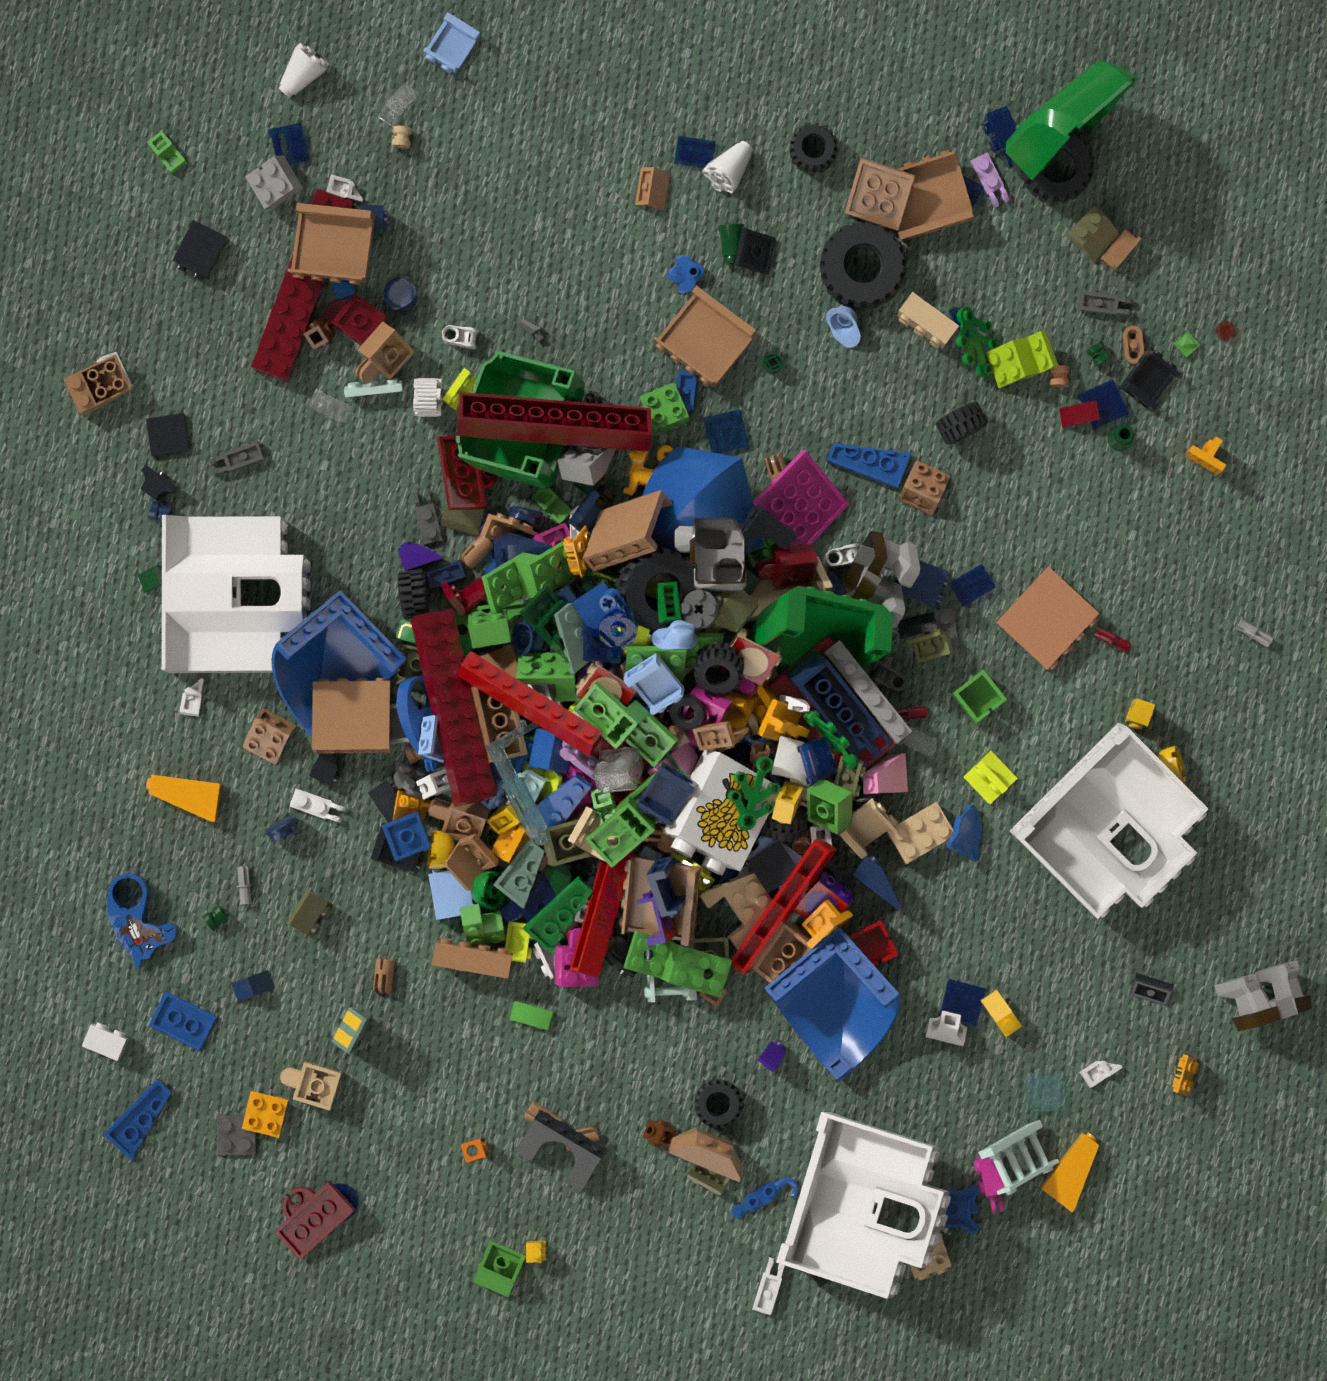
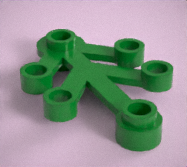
(967, 320)
(837, 744)
(753, 796)

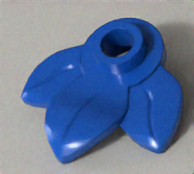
(682, 273)

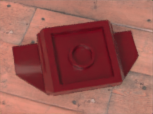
(353, 317)

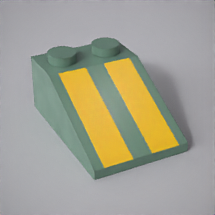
(350, 1030)

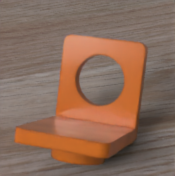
(482, 1149)

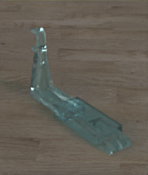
(515, 786)

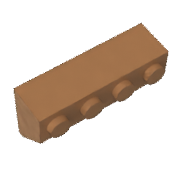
(490, 724)
(472, 958)

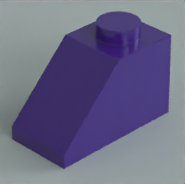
(416, 556)
(772, 1055)

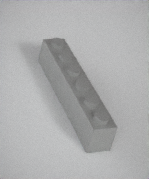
(867, 692)

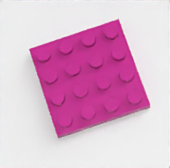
(803, 499)

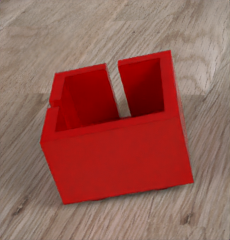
(873, 943)

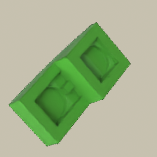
(167, 152)
(552, 505)
(603, 804)
(531, 1015)

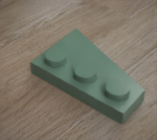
(570, 629)
(521, 873)

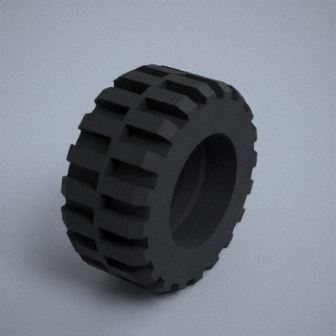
(1076, 184)

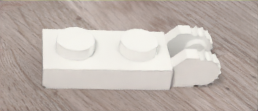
(314, 805)
(768, 1289)

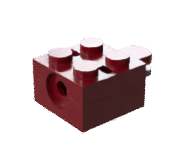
(790, 567)

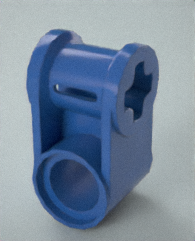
(614, 603)

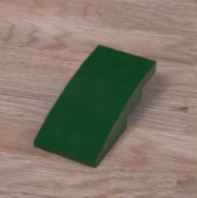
(540, 616)

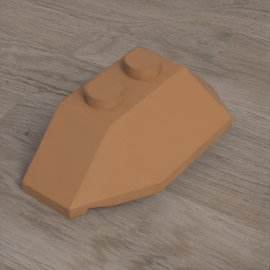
(708, 1152)

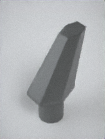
(532, 329)

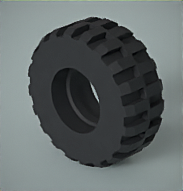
(868, 237)
(639, 572)

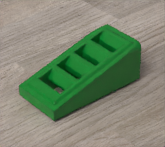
(663, 619)

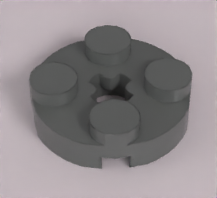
(710, 610)
(407, 776)

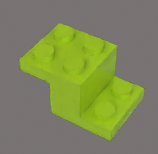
(1022, 359)

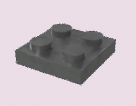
(232, 1138)

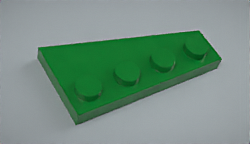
(555, 917)

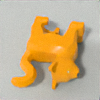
(638, 473)

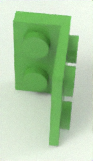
(666, 409)

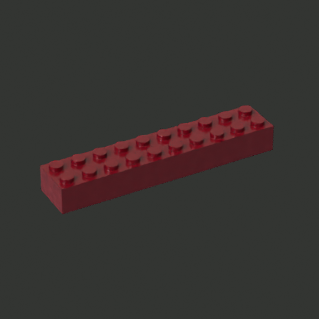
(292, 312)
(554, 421)
(454, 704)

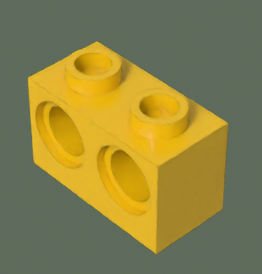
(1139, 714)
(787, 802)

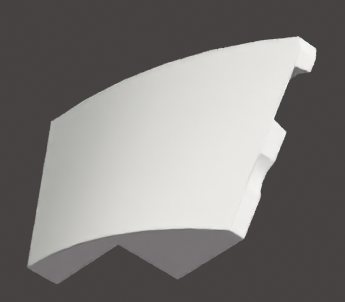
(789, 762)

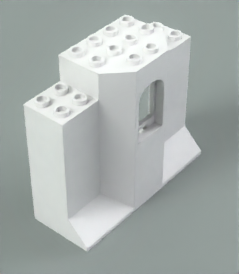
(200, 618)
(1108, 786)
(834, 1216)

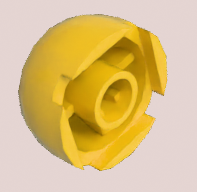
(1173, 761)
(442, 847)

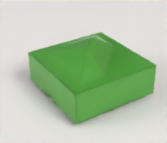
(1186, 344)

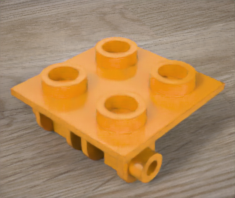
(575, 552)
(406, 805)
(1185, 1083)
(265, 1114)

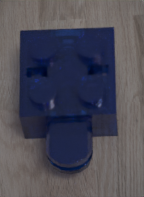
(999, 127)
(539, 897)

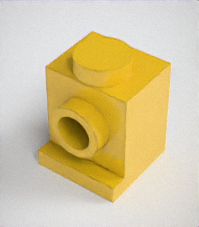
(535, 1251)

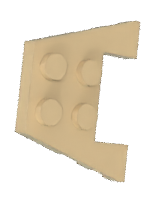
(746, 899)

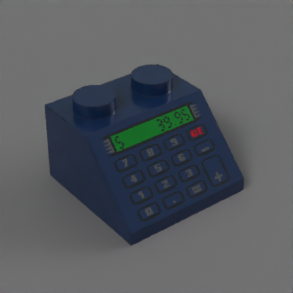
(382, 219)

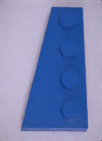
(869, 462)
(562, 802)
(132, 1126)

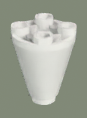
(302, 70)
(729, 167)

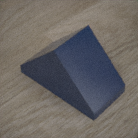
(252, 985)

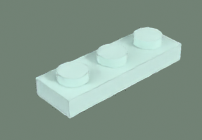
(373, 387)

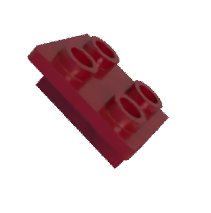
(467, 598)

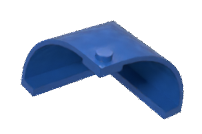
(700, 487)
(330, 645)
(836, 1003)

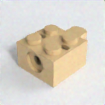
(313, 1084)

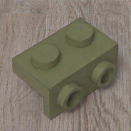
(932, 646)
(849, 779)
(709, 1179)

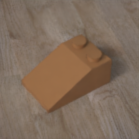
(783, 951)

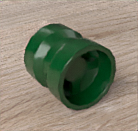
(1098, 353)
(774, 365)
(215, 918)

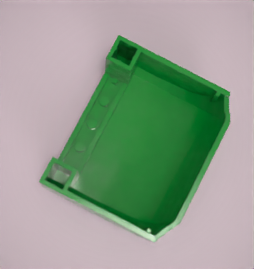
(1079, 103)
(526, 378)
(808, 615)

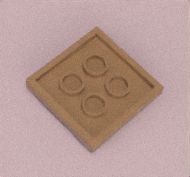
(880, 194)

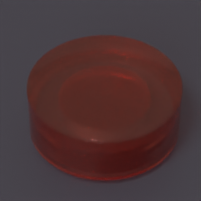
(1225, 330)

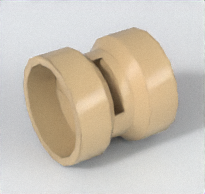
(401, 139)

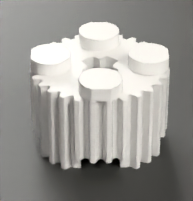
(427, 397)

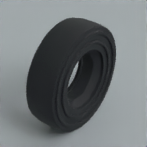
(682, 722)

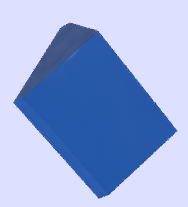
(546, 753)

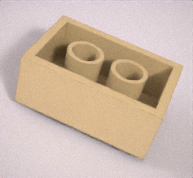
(927, 321)
(921, 833)

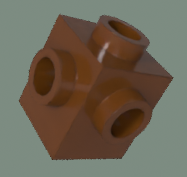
(320, 333)
(655, 1133)

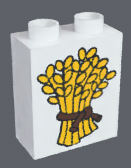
(709, 818)

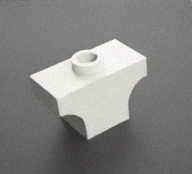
(947, 1028)

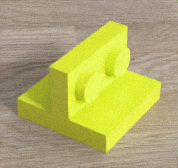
(990, 777)

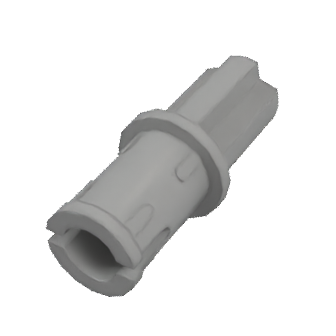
(1254, 633)
(244, 885)

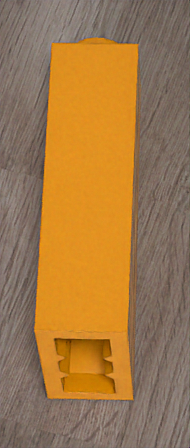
(191, 795)
(1071, 1172)

